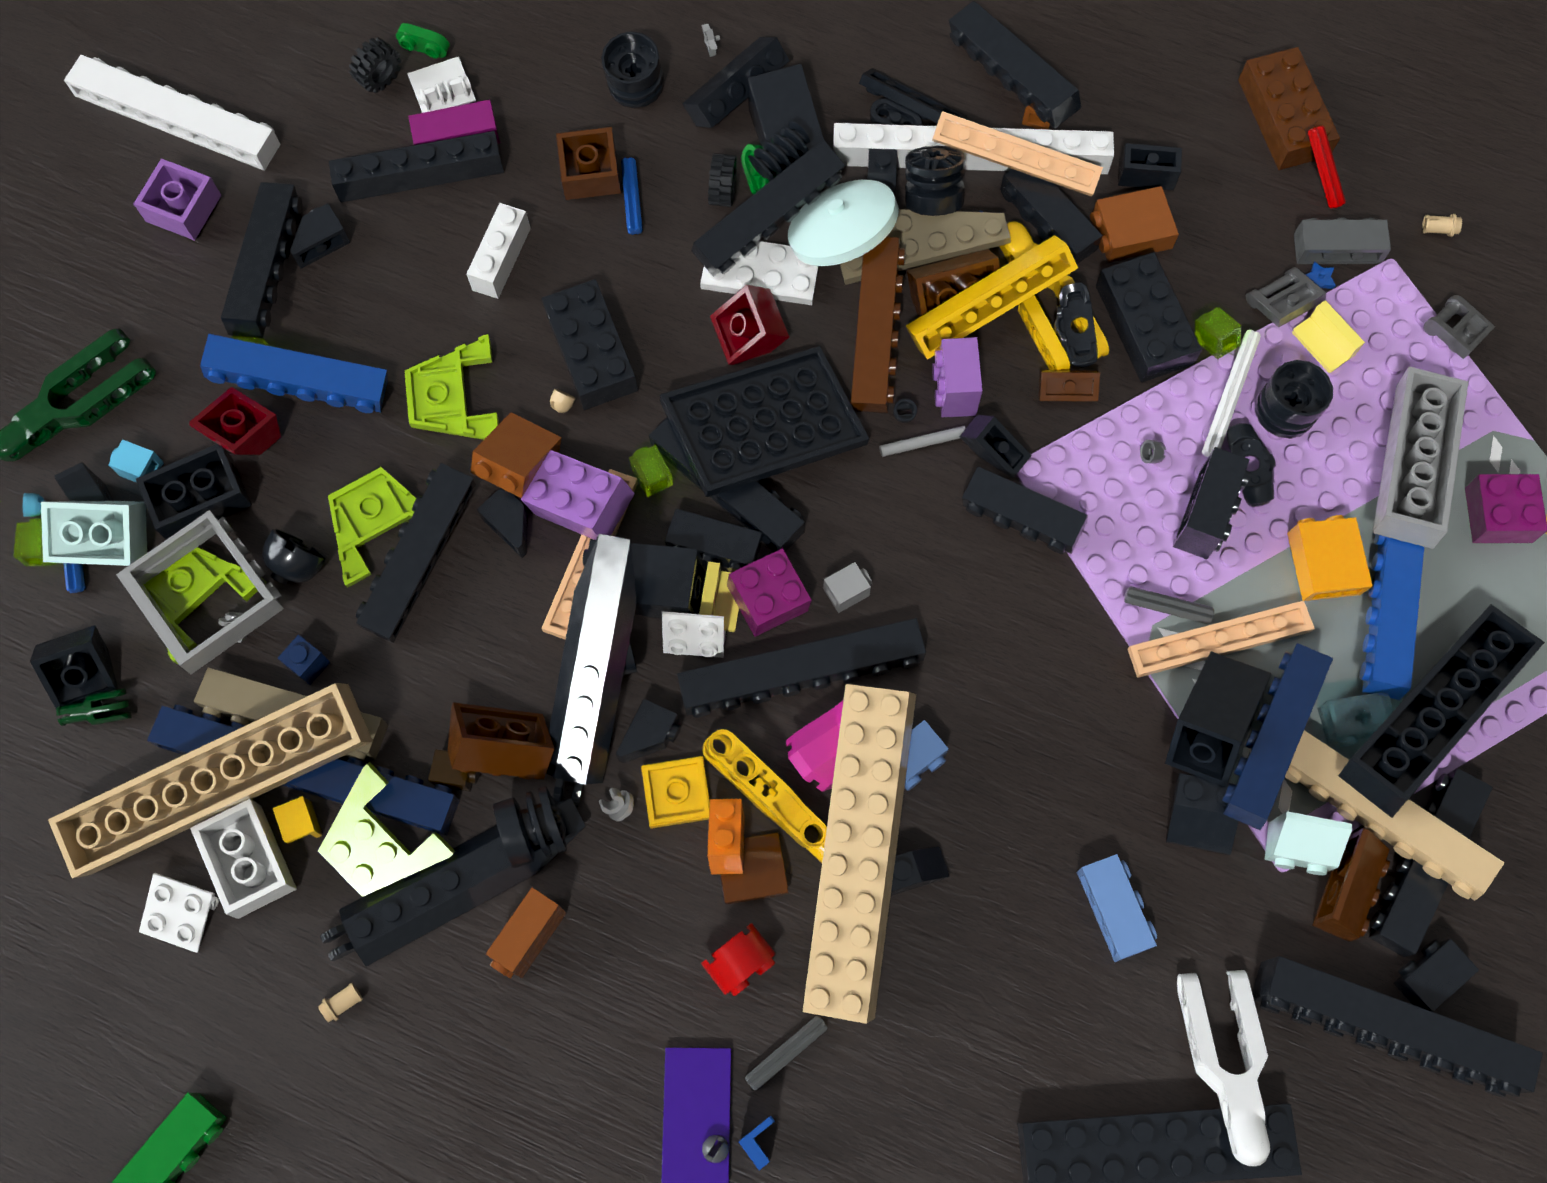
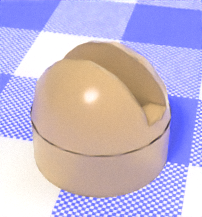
(561, 401)

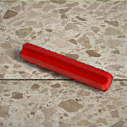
(1326, 166)

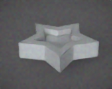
(710, 39)

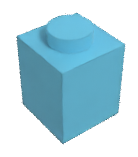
(133, 461)

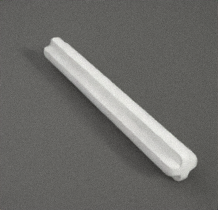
(1232, 392)

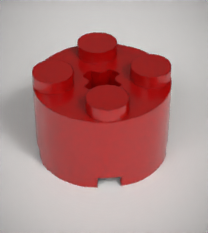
(739, 960)

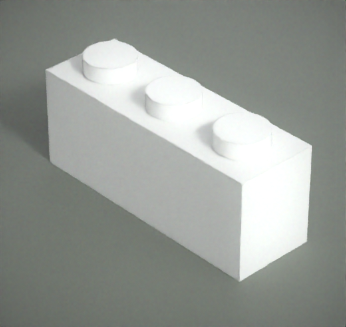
(498, 250)

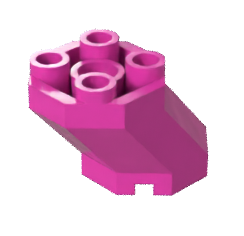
(816, 748)

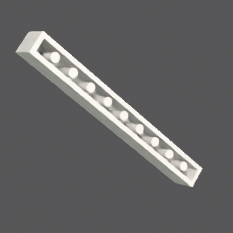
(853, 142)

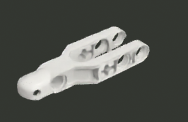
(1240, 1093)

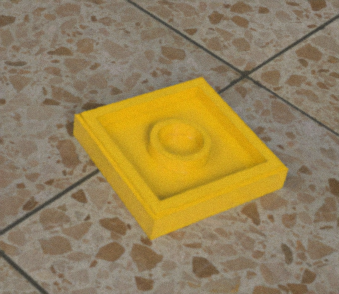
(676, 792)

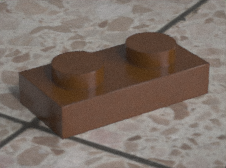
(1069, 385)

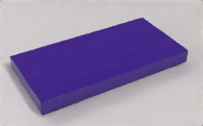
(695, 1108)

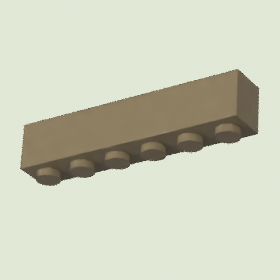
(251, 700)

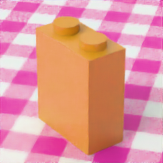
(1329, 558)

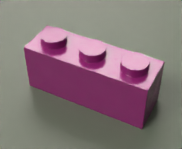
(453, 122)

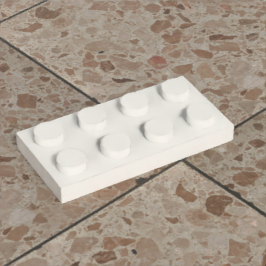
(768, 267)

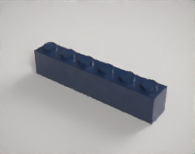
(1277, 737)

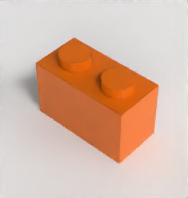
(726, 836)

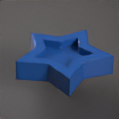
(1321, 276)

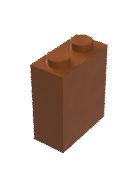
(1134, 224)
(513, 454)
(525, 934)

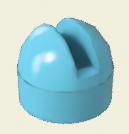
(32, 504)

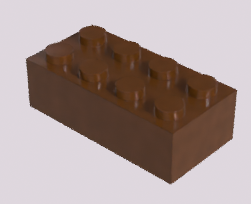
(1286, 105)

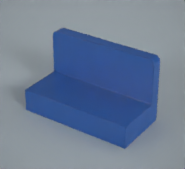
(752, 1147)

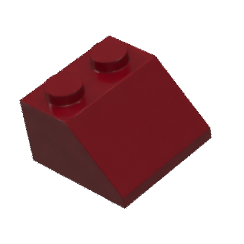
(749, 325)
(238, 424)

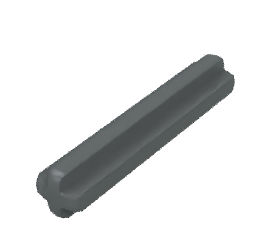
(1169, 605)
(786, 1052)

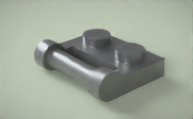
(1289, 303)
(1466, 333)

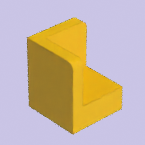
(297, 819)

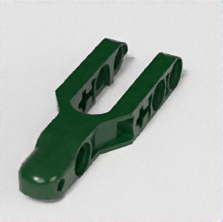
(42, 419)

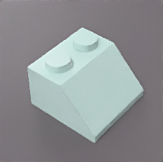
(1306, 842)

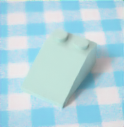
(93, 532)

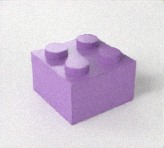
(177, 199)
(957, 377)

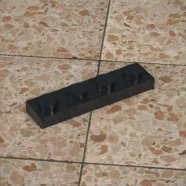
(925, 106)

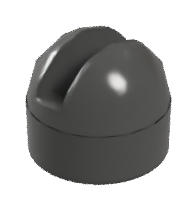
(1158, 451)
(721, 1154)

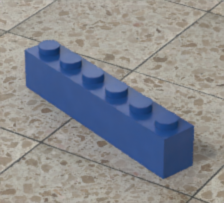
(293, 373)
(1392, 617)

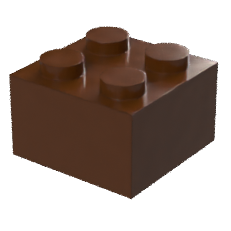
(588, 163)

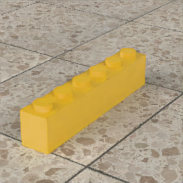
(993, 295)

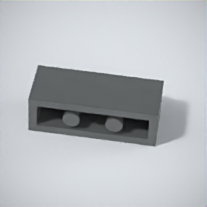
(1342, 241)

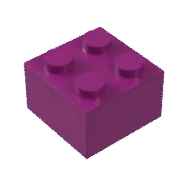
(1506, 508)
(768, 592)

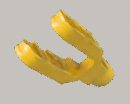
(1033, 314)
(781, 802)

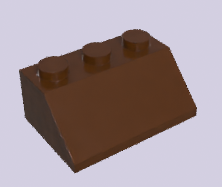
(942, 280)
(499, 741)
(1353, 887)

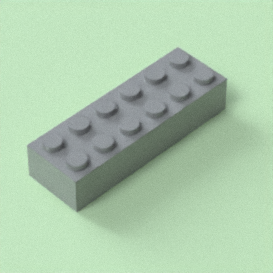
(1421, 458)

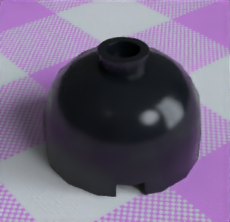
(290, 558)

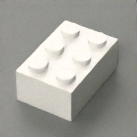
(243, 859)

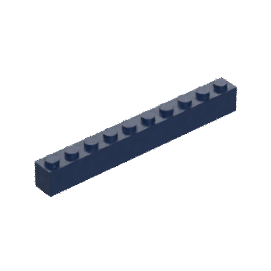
(399, 800)

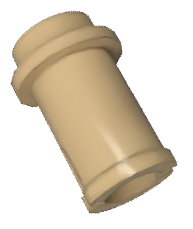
(1442, 224)
(340, 1003)

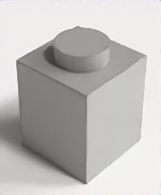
(847, 586)

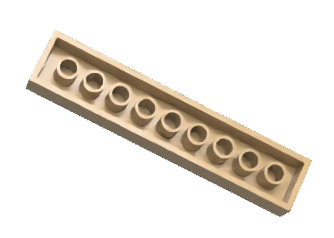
(210, 780)
(859, 853)

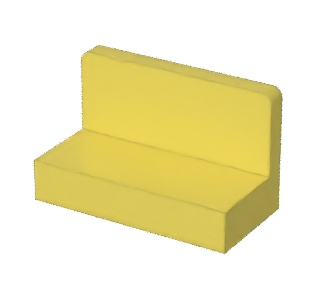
(1328, 337)
(717, 597)

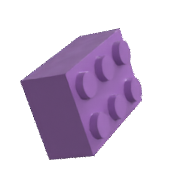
(577, 495)

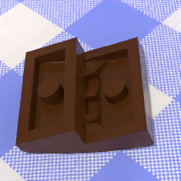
(762, 871)

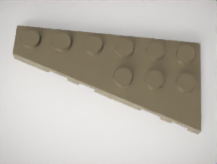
(939, 238)

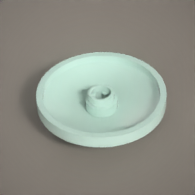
(843, 223)

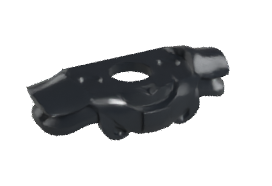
(1075, 304)
(1245, 442)

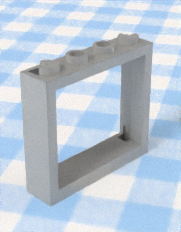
(171, 551)

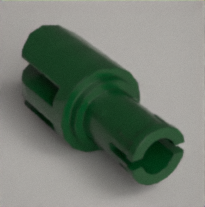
(92, 709)

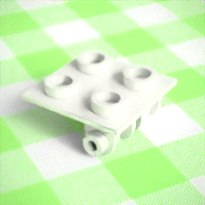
(441, 86)
(693, 634)
(177, 912)

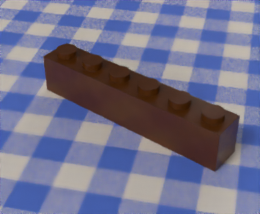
(876, 327)

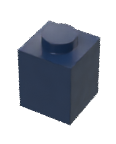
(304, 660)

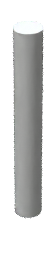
(921, 441)

